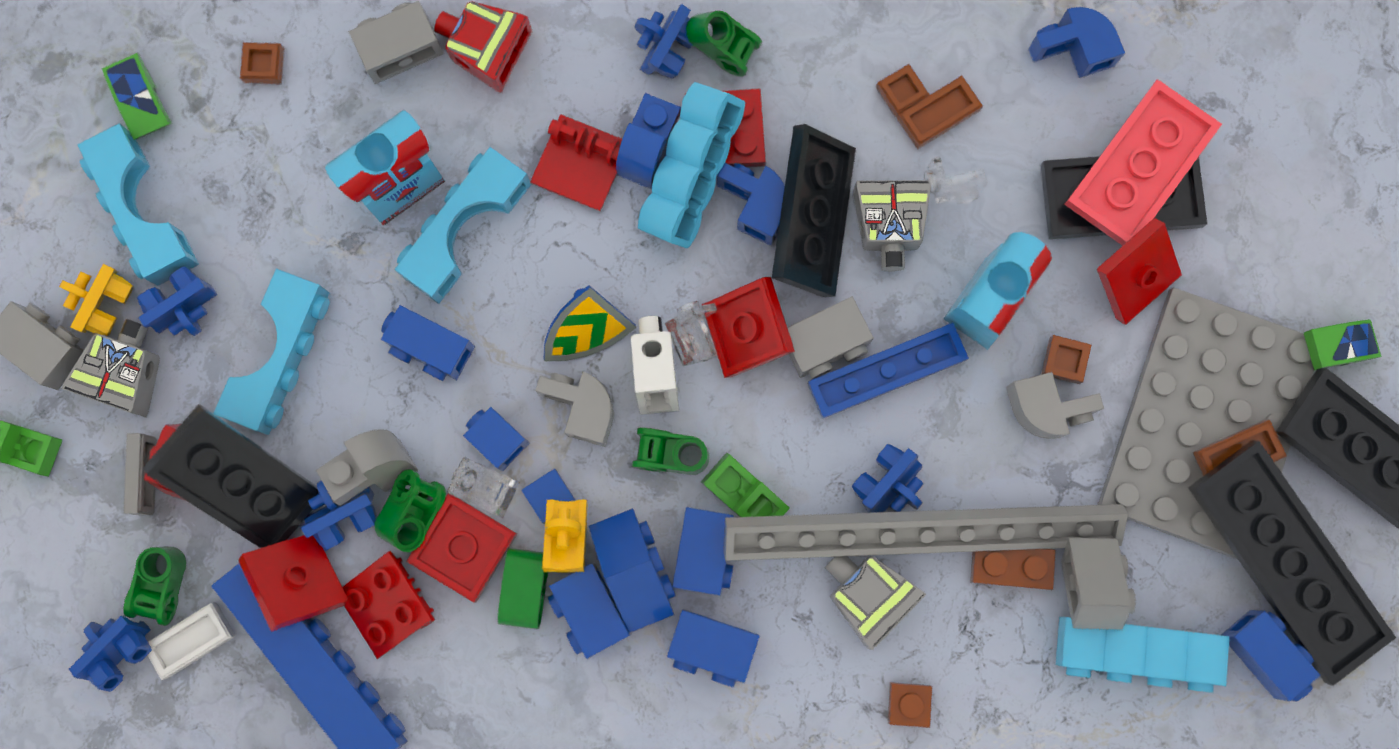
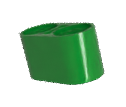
(522, 589)

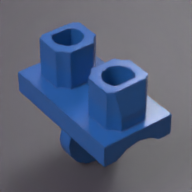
(660, 56)
(180, 309)
(896, 487)
(324, 523)
(107, 648)

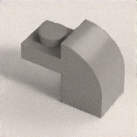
(591, 406)
(1040, 410)
(369, 459)

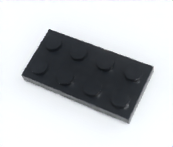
(1061, 177)
(813, 211)
(1347, 441)
(232, 479)

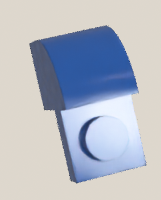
(1086, 36)
(646, 140)
(763, 197)

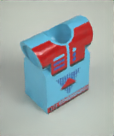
(387, 168)
(999, 288)

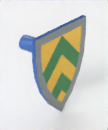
(585, 327)

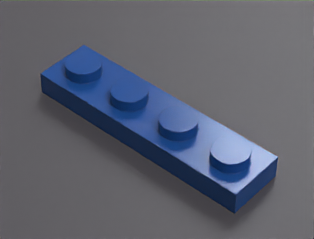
(887, 370)

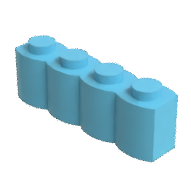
(692, 161)
(1144, 651)

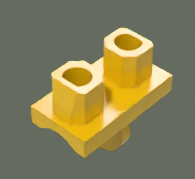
(89, 315)
(565, 536)

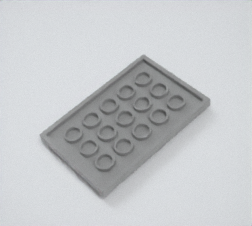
(1200, 383)

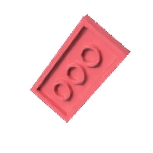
(1143, 163)

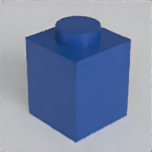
(495, 438)

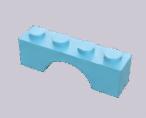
(117, 168)
(490, 186)
(258, 397)

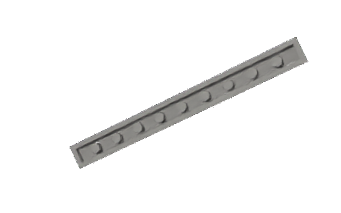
(919, 531)

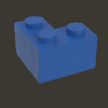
(632, 569)

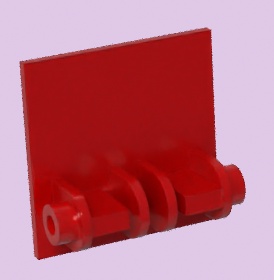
(578, 162)
(386, 604)

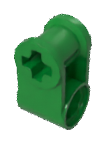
(730, 41)
(667, 452)
(410, 510)
(154, 593)

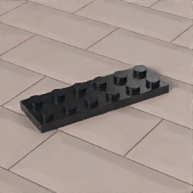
(1292, 562)

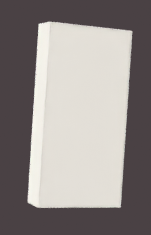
(189, 640)

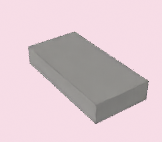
(138, 493)

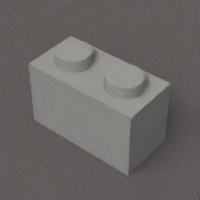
(395, 41)
(829, 337)
(37, 346)
(1097, 583)

